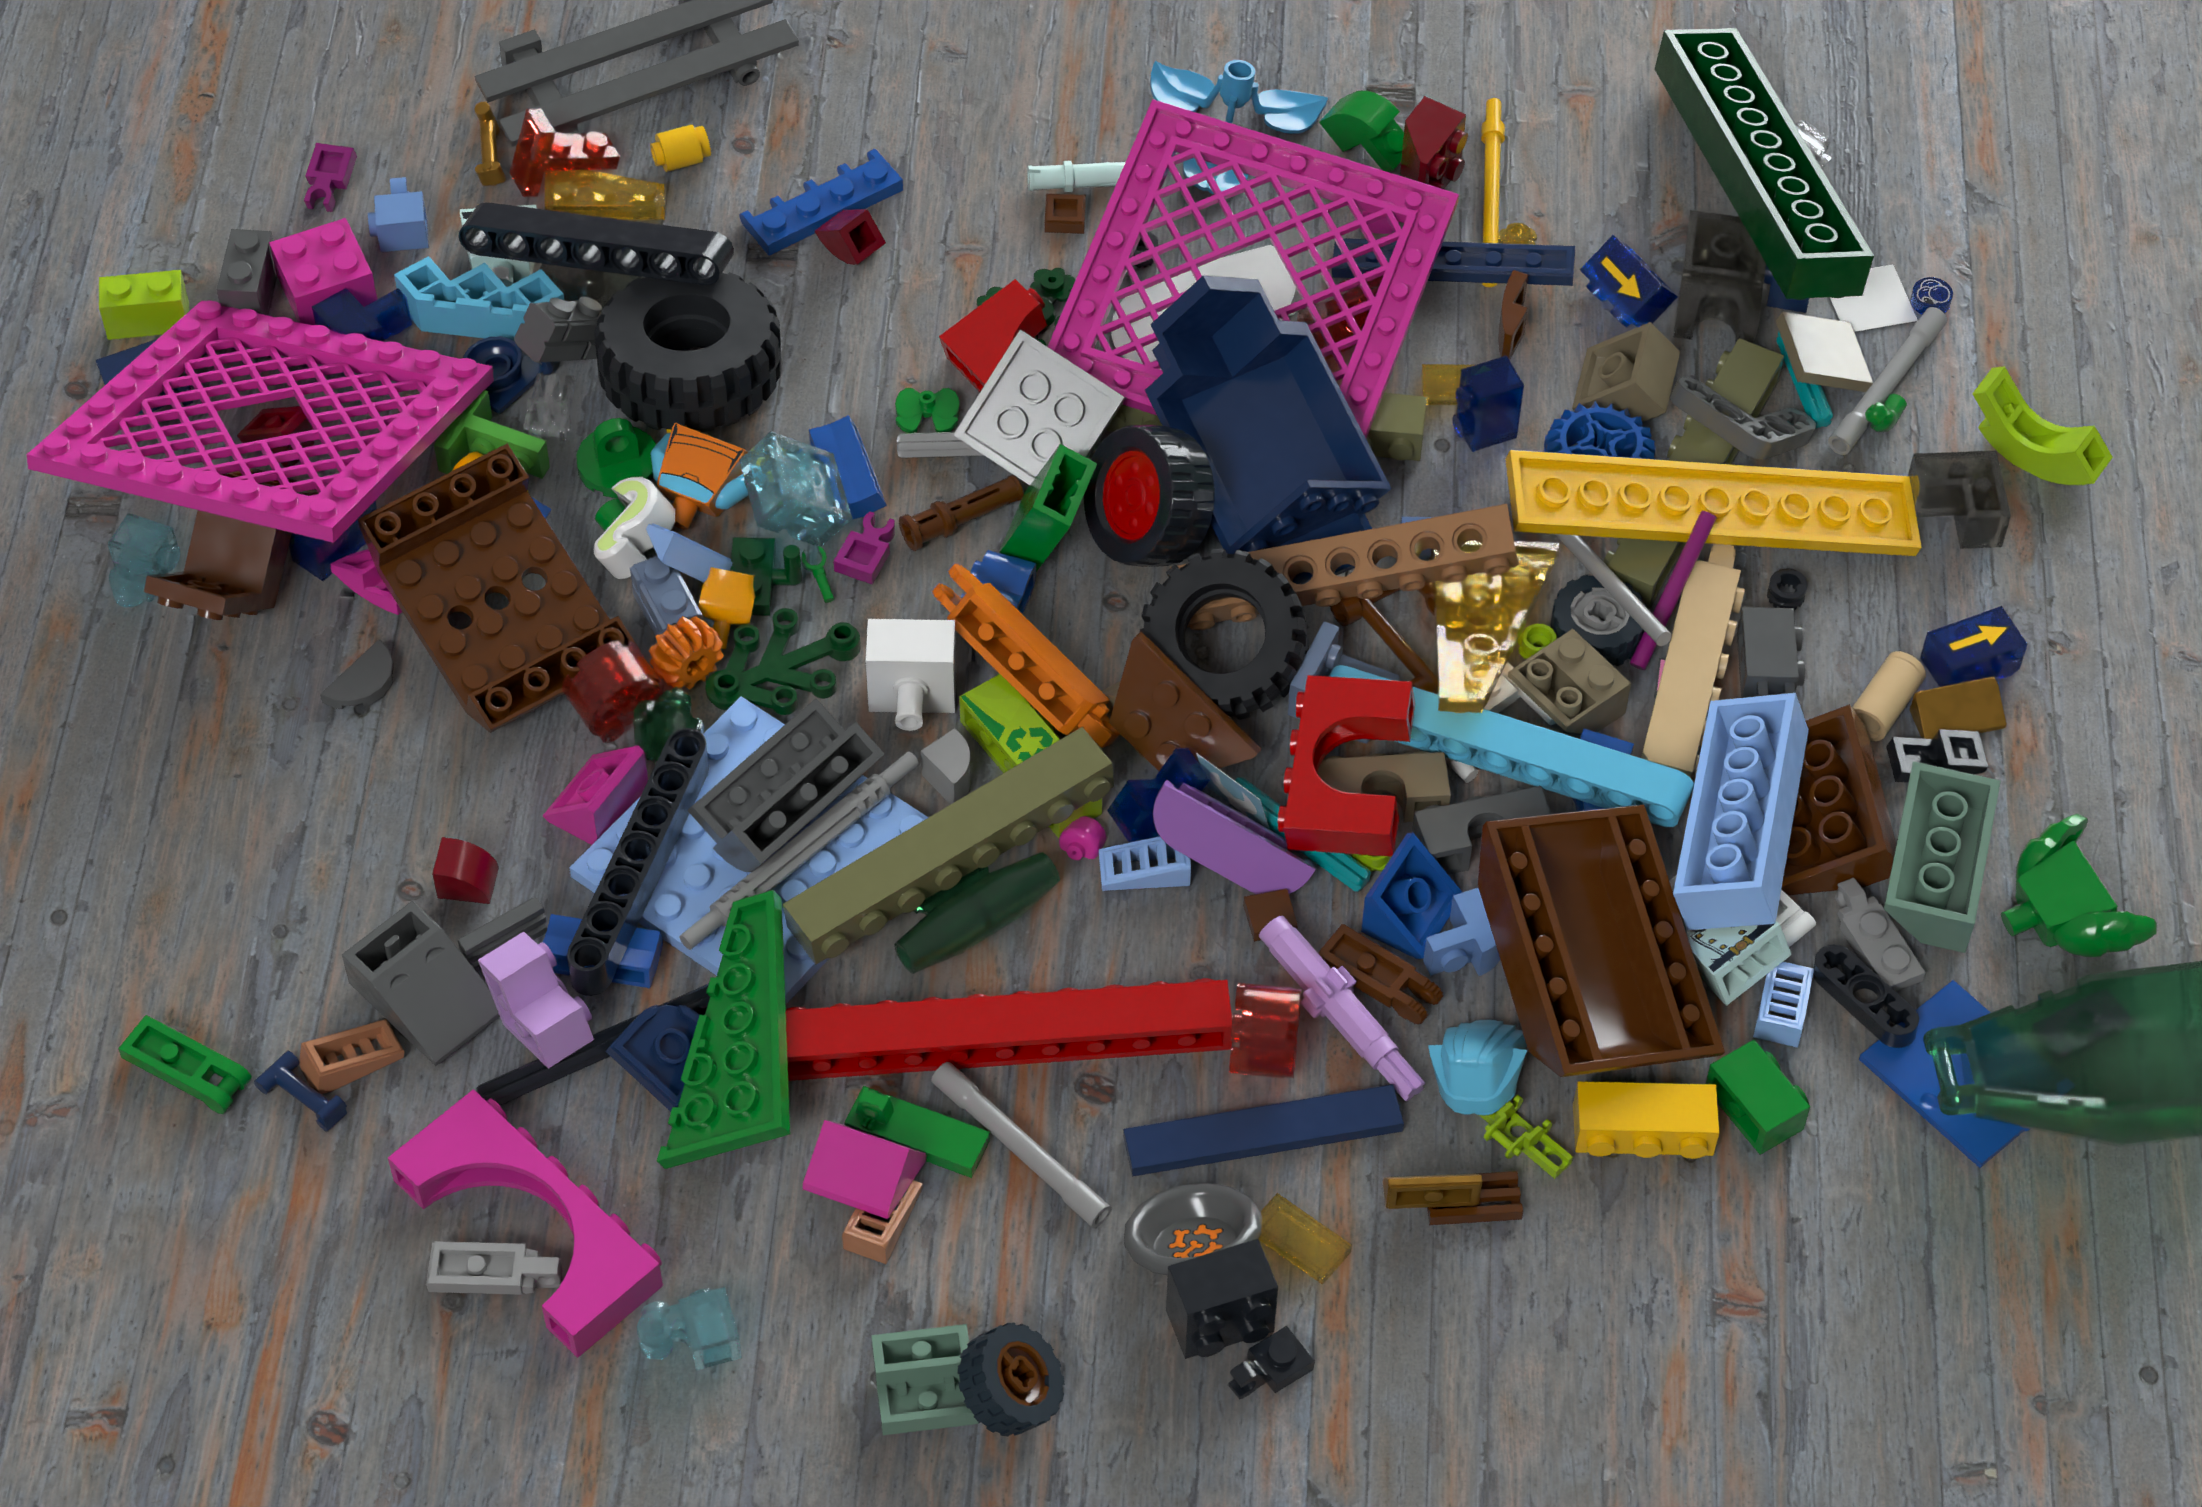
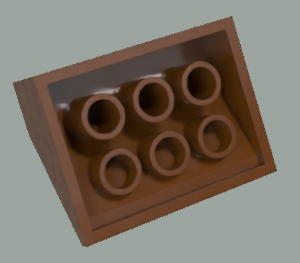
(1840, 810)

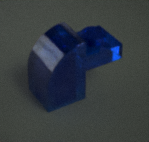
(375, 321)
(1135, 802)

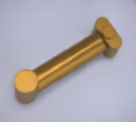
(490, 170)

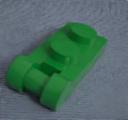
(184, 1063)

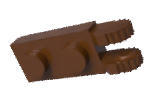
(1381, 973)

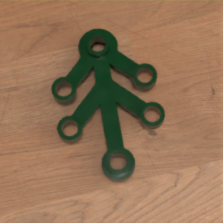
(778, 667)

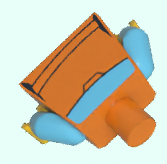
(697, 473)

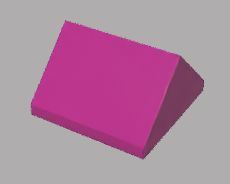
(600, 793)
(861, 1169)

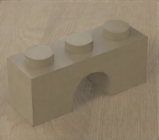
(1413, 778)

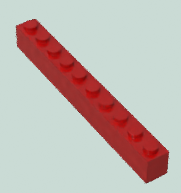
(1008, 1029)

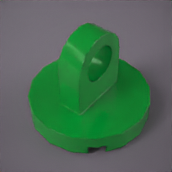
(614, 454)

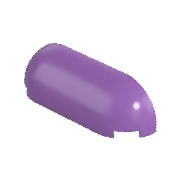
(1227, 841)

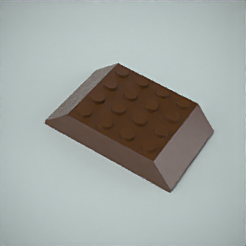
(1593, 942)

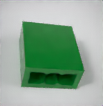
(1048, 506)

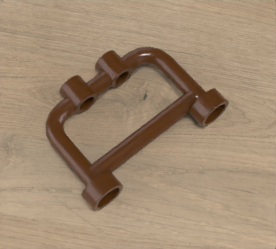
(1354, 608)

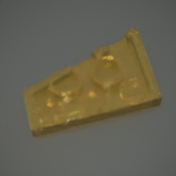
(604, 195)

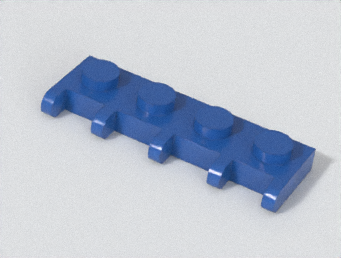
(802, 215)

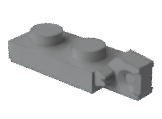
(1876, 937)
(490, 1268)

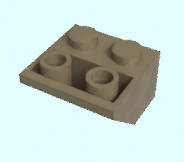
(1573, 684)

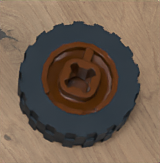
(1011, 1379)

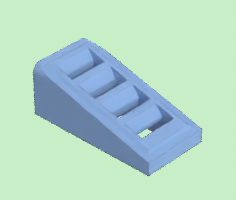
(1160, 876)
(1778, 1028)

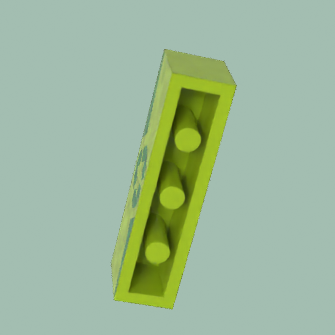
(1012, 732)

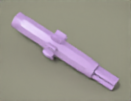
(1331, 995)

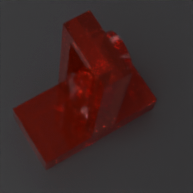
(545, 150)

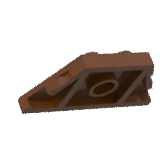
(1166, 710)

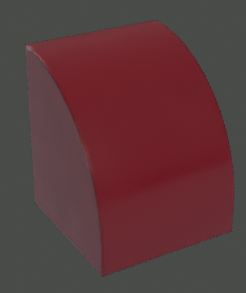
(851, 235)
(464, 872)

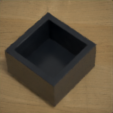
(1222, 1299)

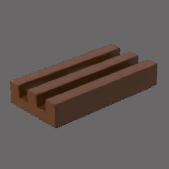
(1495, 1187)

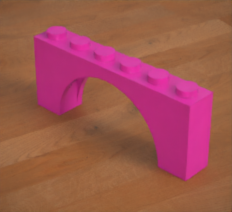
(479, 1147)

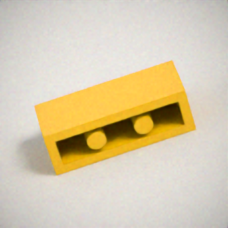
(1645, 1119)

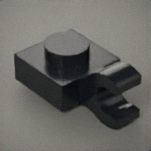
(1272, 1361)

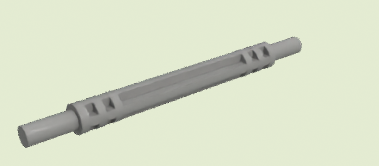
(802, 846)

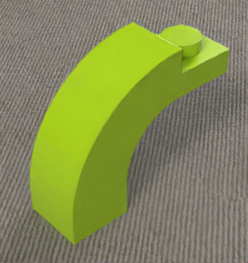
(2032, 442)

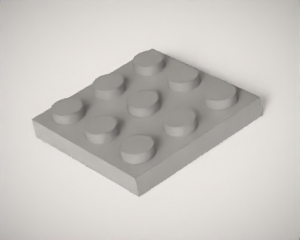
(1034, 406)

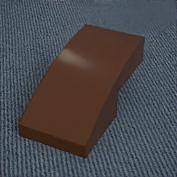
(1512, 314)

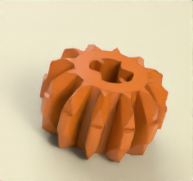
(686, 652)

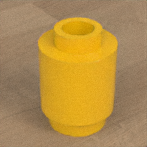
(680, 147)

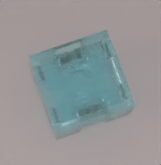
(795, 489)

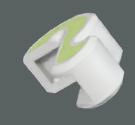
(627, 536)

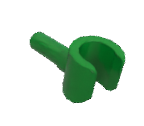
(819, 574)

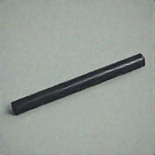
(536, 1074)

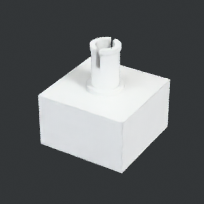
(911, 668)

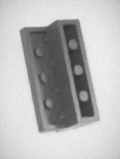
(783, 786)

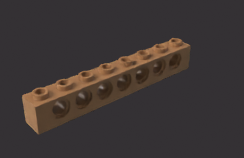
(1365, 548)

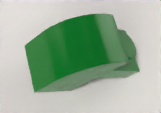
(1367, 121)

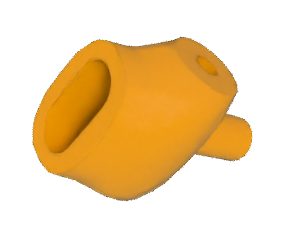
(727, 600)

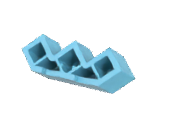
(472, 303)

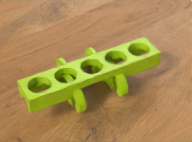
(1525, 1143)

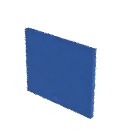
(1913, 1076)

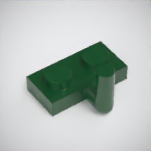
(757, 558)

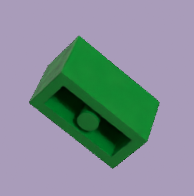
(1758, 1096)

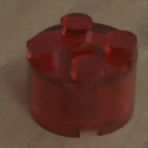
(611, 687)
(1265, 1030)

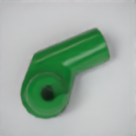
(1885, 416)

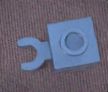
(399, 218)

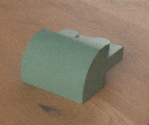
(920, 1379)

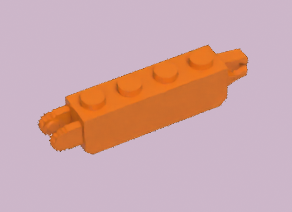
(1026, 658)

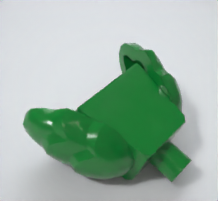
(2067, 900)

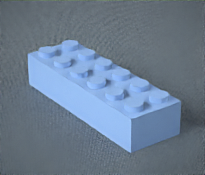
(1741, 812)

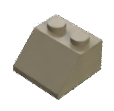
(1630, 372)

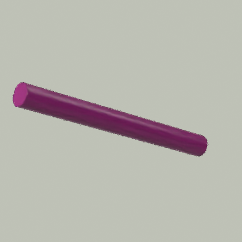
(1675, 585)

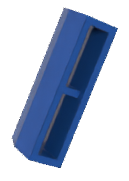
(853, 465)
(636, 966)

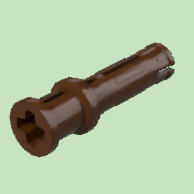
(944, 518)

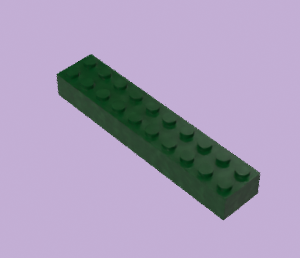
(1763, 164)

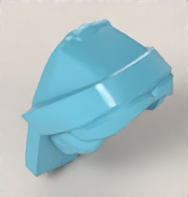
(1478, 1065)

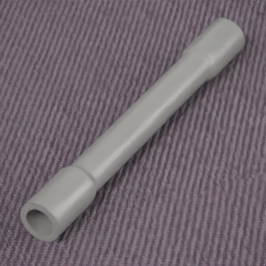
(1919, 338)
(1073, 1191)

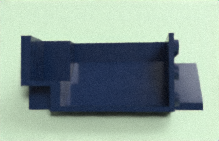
(1267, 417)

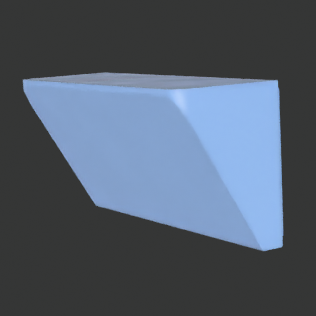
(685, 553)

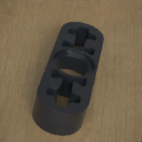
(1868, 1014)

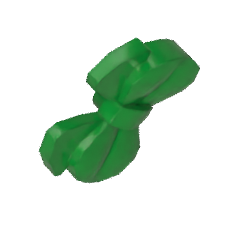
(941, 406)

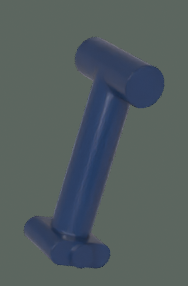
(279, 1073)

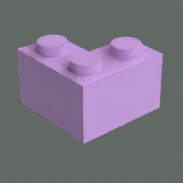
(535, 1001)

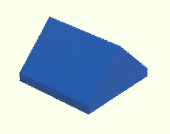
(1409, 899)

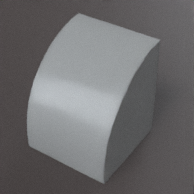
(947, 766)

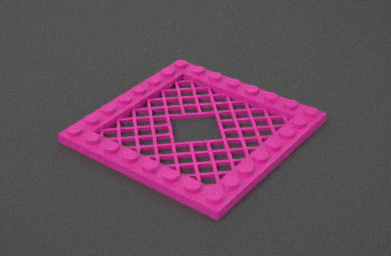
(1172, 129)
(82, 442)

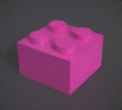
(320, 265)

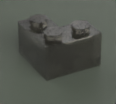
(1963, 487)

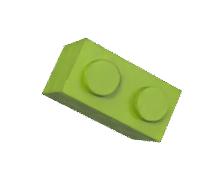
(142, 303)

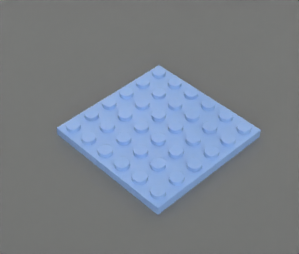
(699, 876)

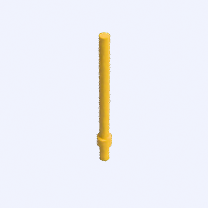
(1492, 136)

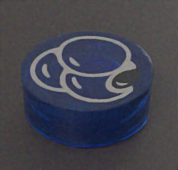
(1931, 293)

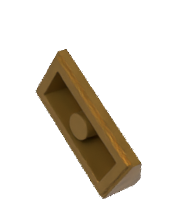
(1959, 706)
(1432, 1191)

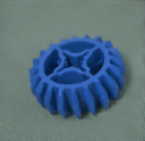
(1600, 434)

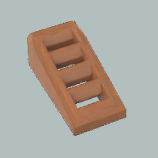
(338, 1074)
(879, 1246)

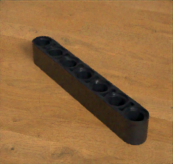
(596, 243)
(679, 768)

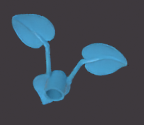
(1282, 109)

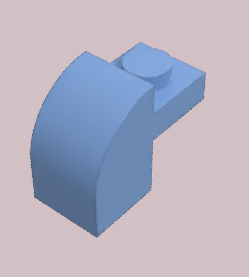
(1467, 942)

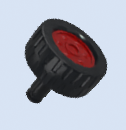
(1149, 496)

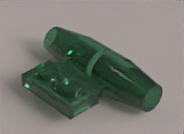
(974, 910)

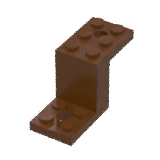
(228, 566)

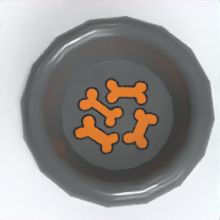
(1189, 1224)

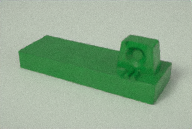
(942, 1138)

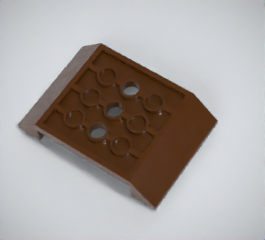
(480, 537)

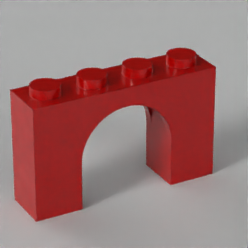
(1330, 715)

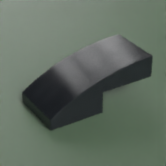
(1947, 749)

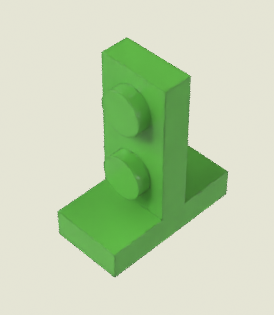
(476, 432)

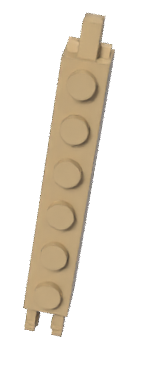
(1694, 661)

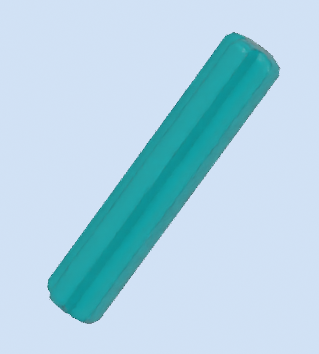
(1811, 395)

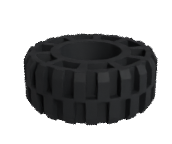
(696, 387)

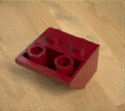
(1433, 144)

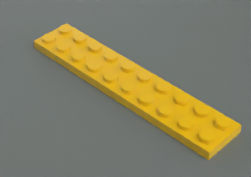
(1750, 502)

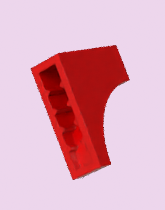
(986, 333)

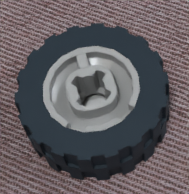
(1583, 606)

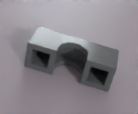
(1451, 828)

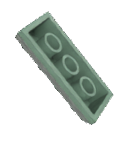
(1941, 854)

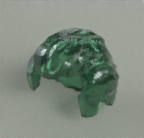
(659, 718)

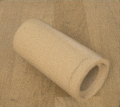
(1889, 693)

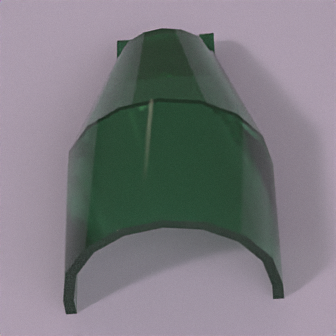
(2089, 1063)

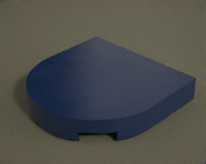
(656, 1050)

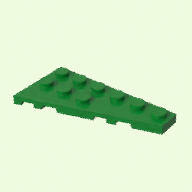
(739, 1048)

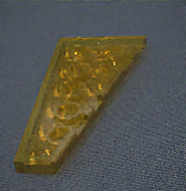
(1482, 622)

